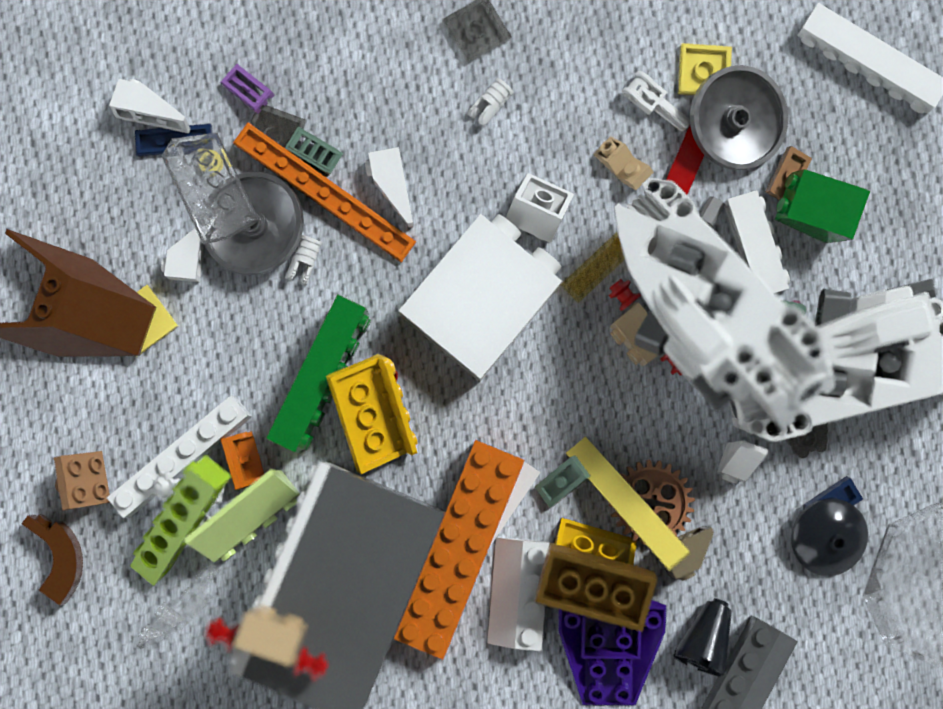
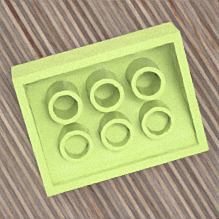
(244, 516)

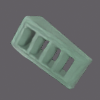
(336, 154)

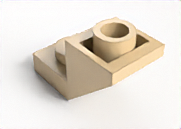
(622, 163)

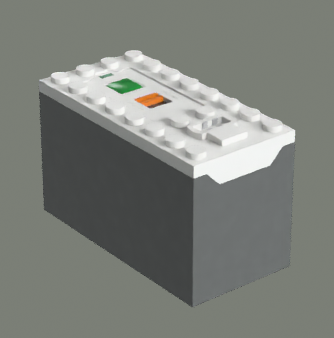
(348, 578)

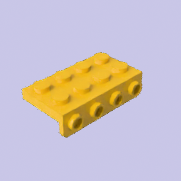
(372, 412)

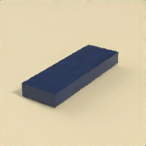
(156, 140)

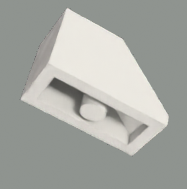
(184, 259)

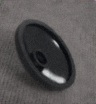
(818, 529)

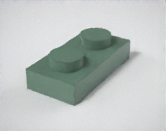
(562, 481)

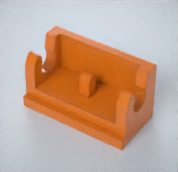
(242, 459)

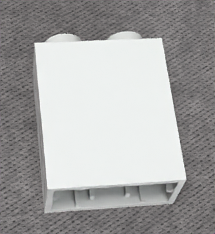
(482, 295)

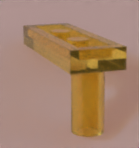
(594, 269)

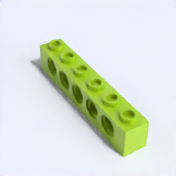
(181, 517)

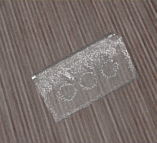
(209, 187)

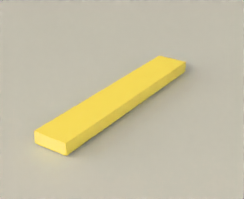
(629, 505)

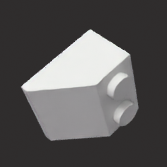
(539, 207)

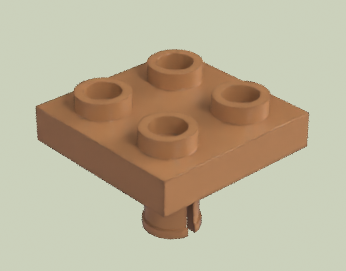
(81, 480)

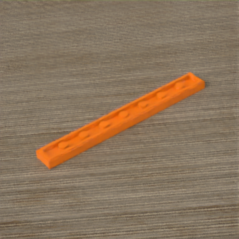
(324, 192)

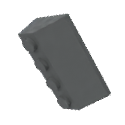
(751, 668)

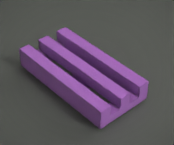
(261, 100)

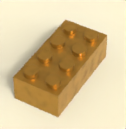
(596, 587)

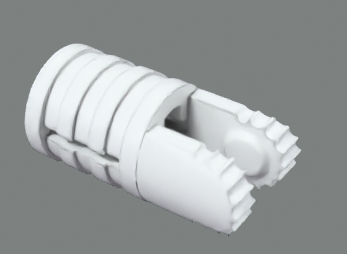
(493, 98)
(306, 254)

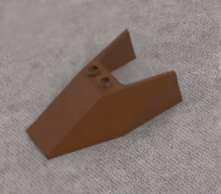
(79, 308)

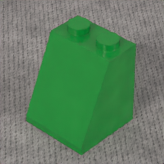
(821, 206)

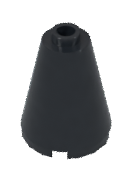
(707, 639)

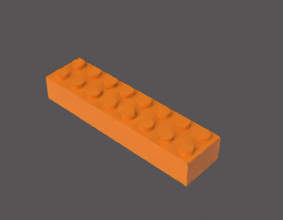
(459, 549)

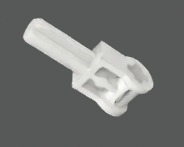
(650, 98)

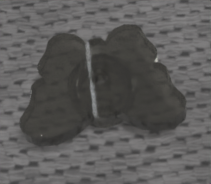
(816, 442)

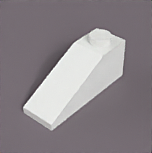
(139, 104)
(388, 176)
(740, 461)

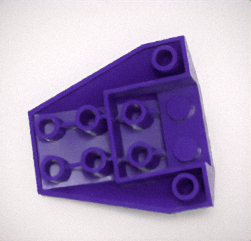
(609, 658)

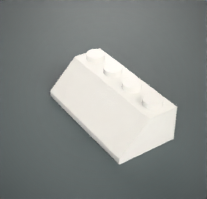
(514, 614)

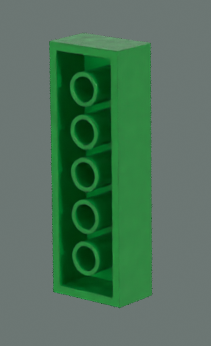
(311, 389)

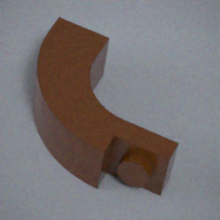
(66, 554)

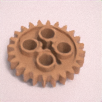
(656, 478)

